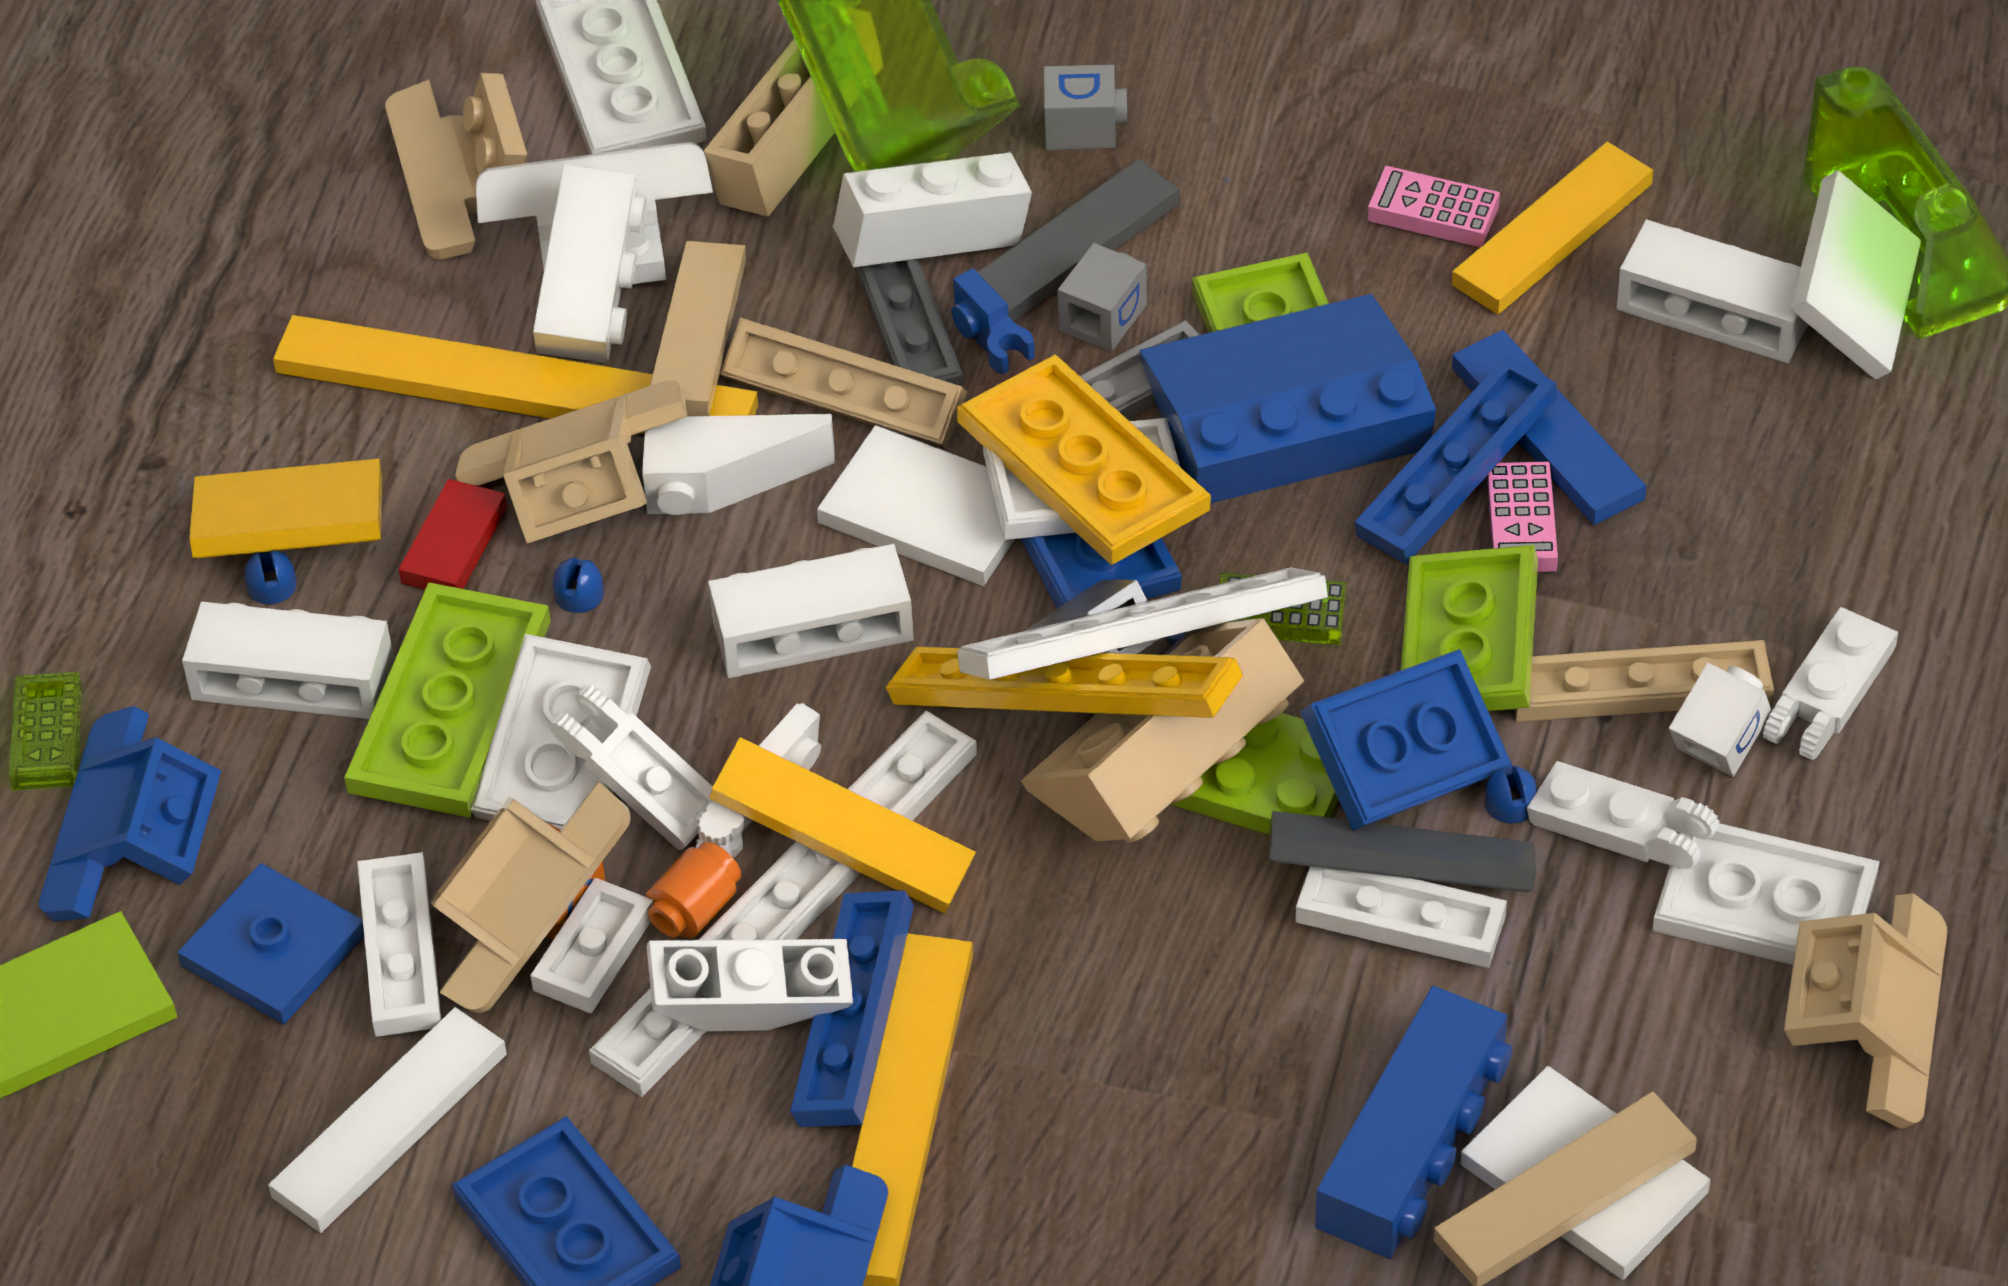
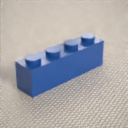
(1412, 1123)

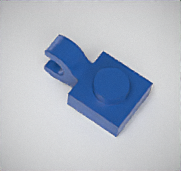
(984, 316)

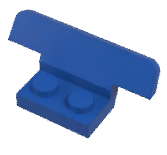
(127, 803)
(802, 1247)

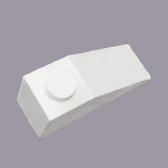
(726, 459)

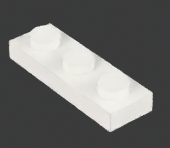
(1403, 913)
(399, 944)

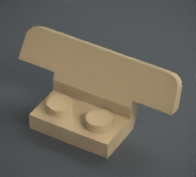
(448, 155)
(575, 463)
(518, 887)
(1874, 986)

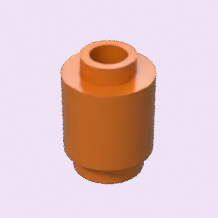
(693, 890)

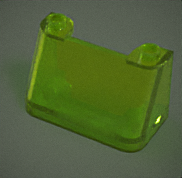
(895, 80)
(1883, 151)

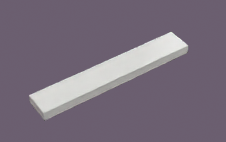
(1141, 623)

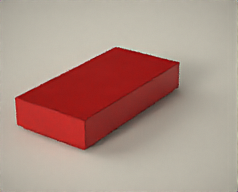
(453, 536)

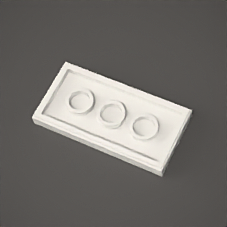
(621, 73)

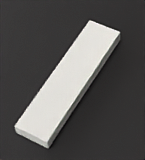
(387, 1120)

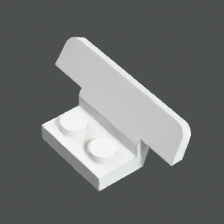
(534, 189)

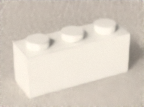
(931, 209)
(588, 264)
(1712, 291)
(811, 610)
(287, 659)

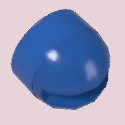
(275, 590)
(588, 590)
(1499, 798)

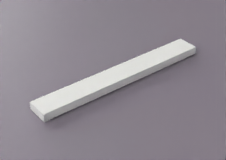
(789, 895)

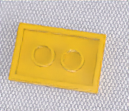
(286, 508)

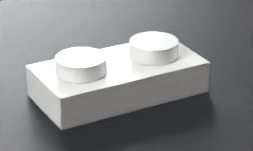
(592, 945)

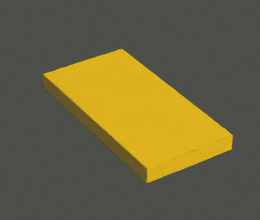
(1084, 459)

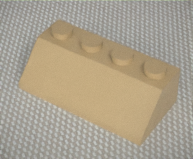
(1130, 767)

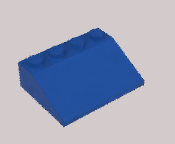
(1290, 397)

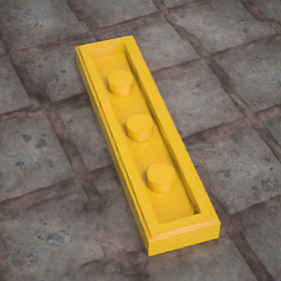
(1552, 228)
(842, 825)

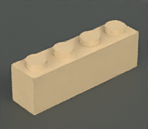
(769, 138)

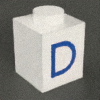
(1721, 717)

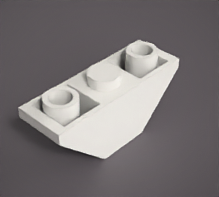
(748, 981)

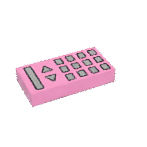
(1433, 206)
(1523, 509)

